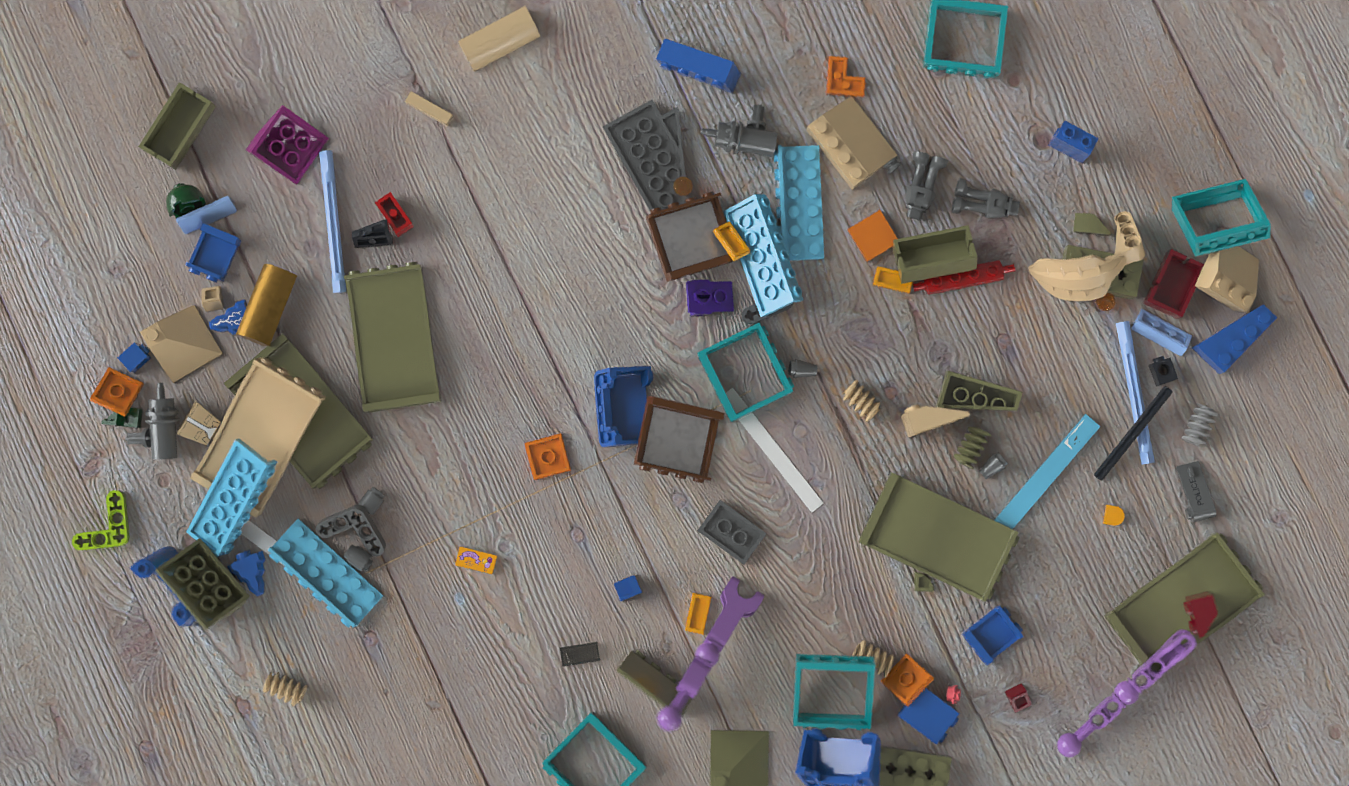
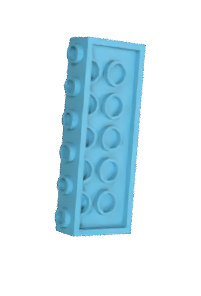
(800, 201)
(768, 263)
(231, 498)
(325, 574)

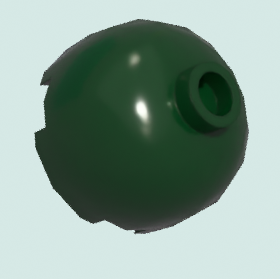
(183, 200)

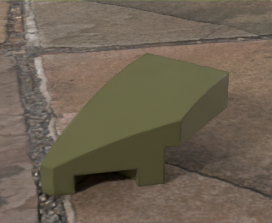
(1089, 224)

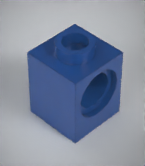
(135, 357)

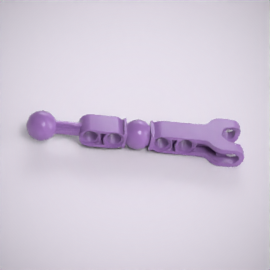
(709, 652)
(1128, 691)

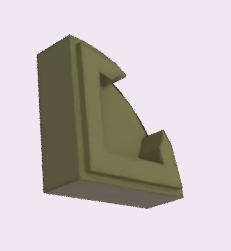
(922, 583)

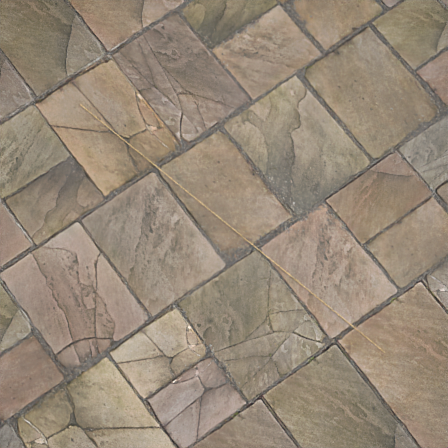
(517, 501)

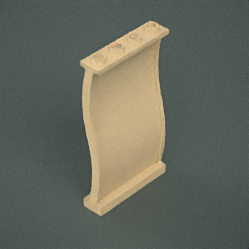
(269, 417)

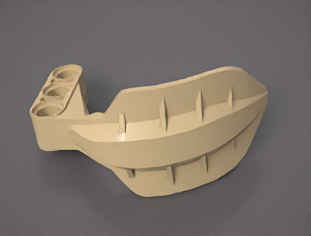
(1090, 276)

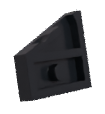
(373, 235)

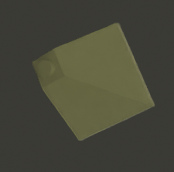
(739, 758)

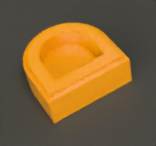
(1113, 515)

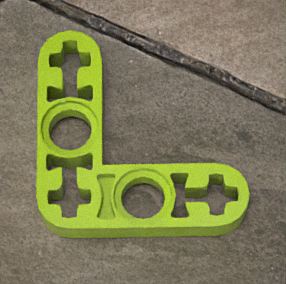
(109, 534)

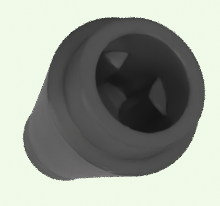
(801, 369)
(994, 465)

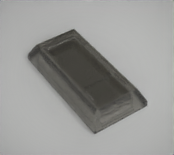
(579, 654)

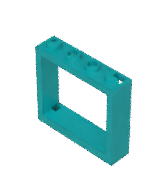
(965, 7)
(1226, 238)
(770, 350)
(835, 663)
(562, 780)

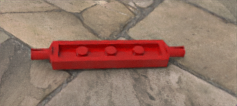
(984, 274)

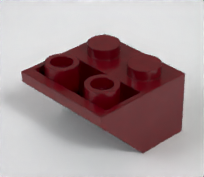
(1202, 612)

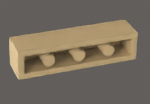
(429, 108)

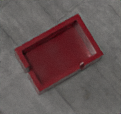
(1173, 284)

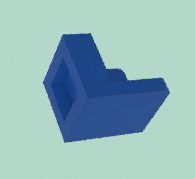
(627, 588)

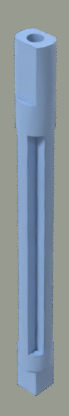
(332, 218)
(1134, 389)

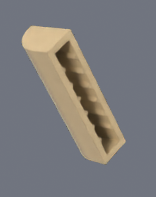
(499, 38)

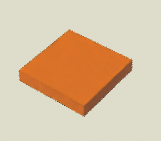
(872, 235)
(116, 391)
(547, 456)
(907, 680)

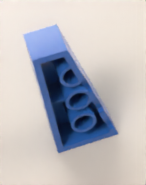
(698, 65)
(1233, 340)

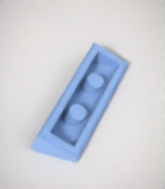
(206, 214)
(1161, 332)

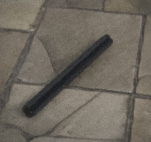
(1133, 433)

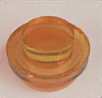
(683, 186)
(1106, 302)

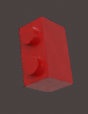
(394, 214)

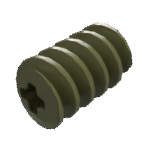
(971, 446)

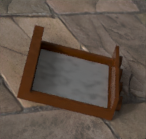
(686, 236)
(677, 439)

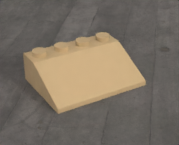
(851, 142)

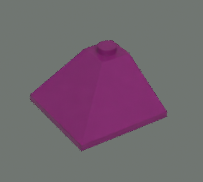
(287, 144)

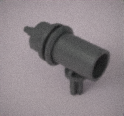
(747, 139)
(162, 430)

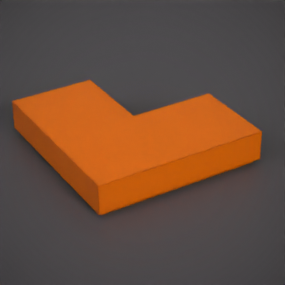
(839, 83)

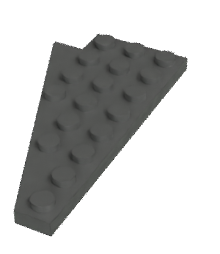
(650, 152)

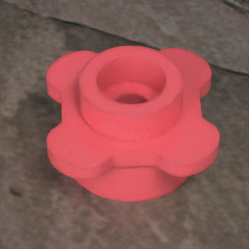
(953, 694)

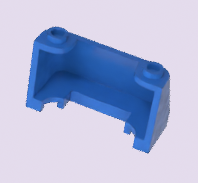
(621, 403)
(146, 567)
(839, 760)

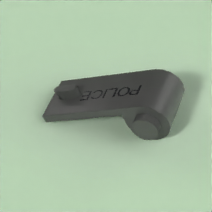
(1199, 499)

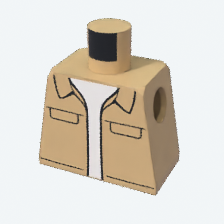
(199, 425)

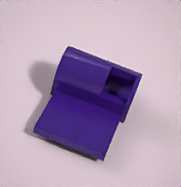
(709, 297)

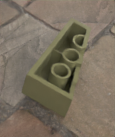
(971, 393)

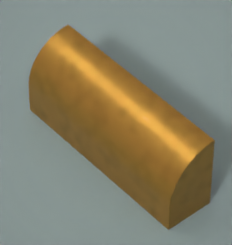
(266, 304)

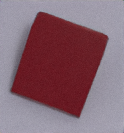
(1018, 698)

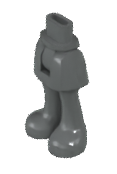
(917, 197)
(996, 206)

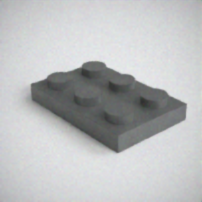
(732, 532)

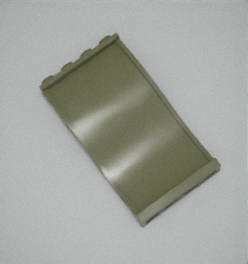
(392, 337)
(333, 432)
(939, 537)
(1157, 608)

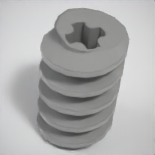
(1199, 425)

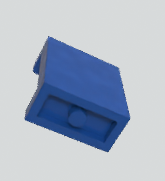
(1073, 142)
(213, 253)
(992, 634)
(930, 716)

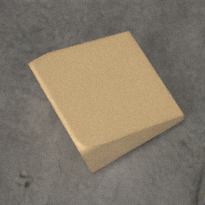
(212, 298)

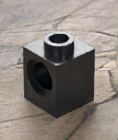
(1170, 374)

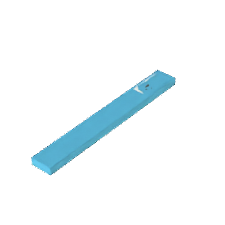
(1047, 472)

